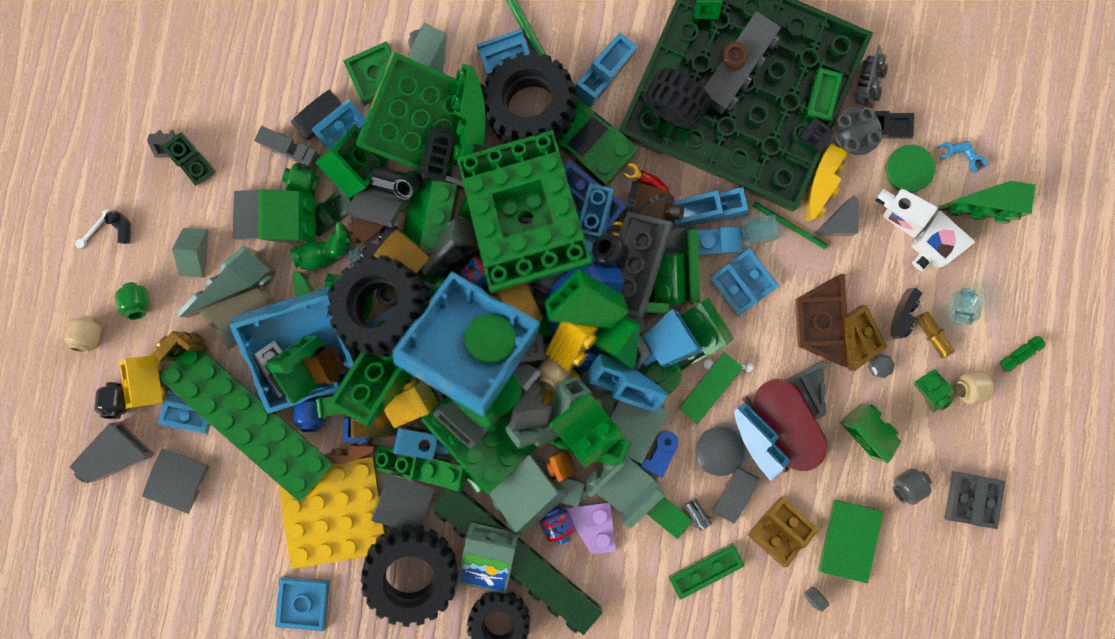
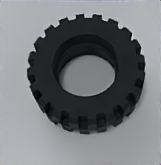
(529, 72)
(355, 288)
(405, 606)

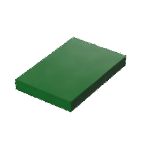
(850, 541)

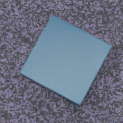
(302, 603)

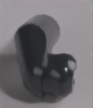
(121, 223)

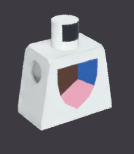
(914, 211)
(939, 242)

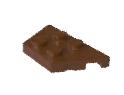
(821, 320)

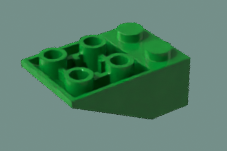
(1001, 202)
(671, 280)
(707, 329)

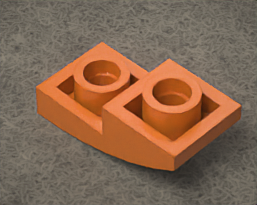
(561, 465)

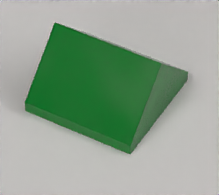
(619, 341)

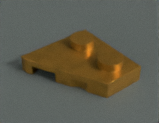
(862, 337)

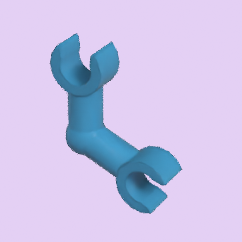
(967, 149)

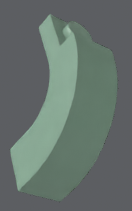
(565, 395)

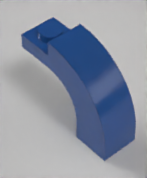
(607, 275)

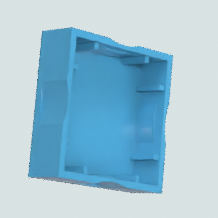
(285, 324)
(437, 350)

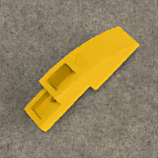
(824, 182)

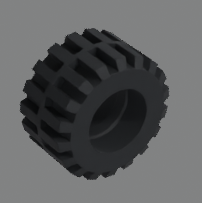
(677, 98)
(503, 603)

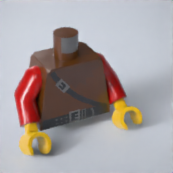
(650, 198)

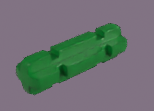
(1022, 353)

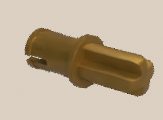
(935, 334)

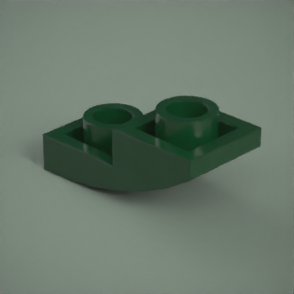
(189, 158)

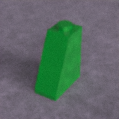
(586, 302)

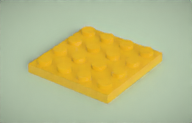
(335, 516)

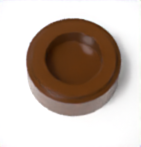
(735, 55)

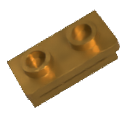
(175, 342)

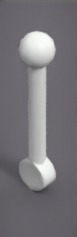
(81, 243)
(748, 367)

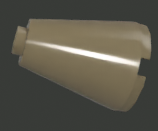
(223, 312)

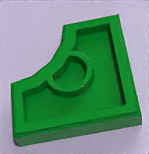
(367, 70)

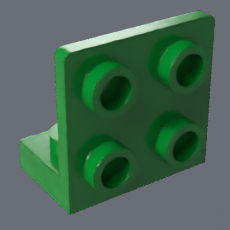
(291, 370)
(587, 430)

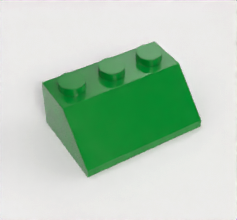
(430, 213)

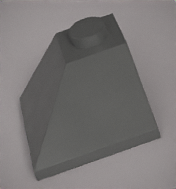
(452, 246)

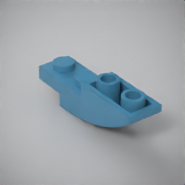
(595, 216)

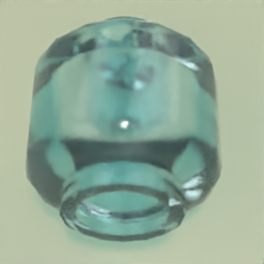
(965, 306)

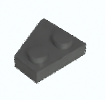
(812, 386)

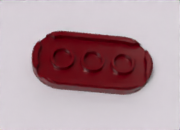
(790, 417)

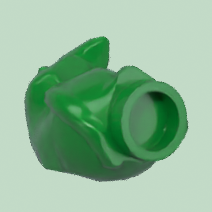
(323, 254)

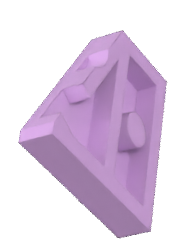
(594, 526)

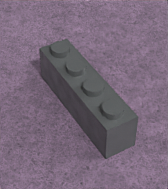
(725, 82)

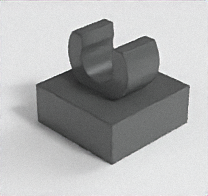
(157, 140)

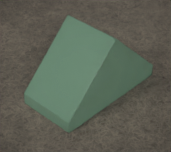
(191, 252)

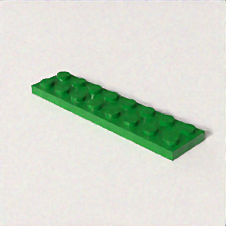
(245, 423)

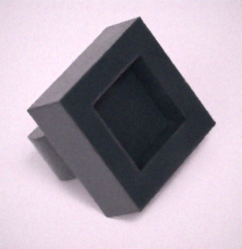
(816, 135)

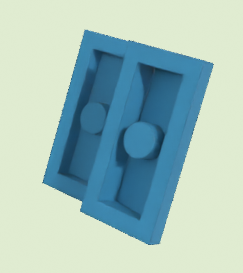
(338, 123)
(744, 281)

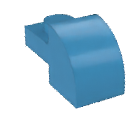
(720, 241)

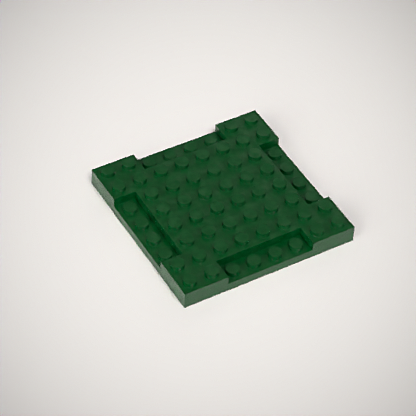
(760, 136)

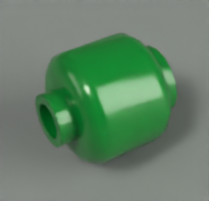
(300, 178)
(132, 301)

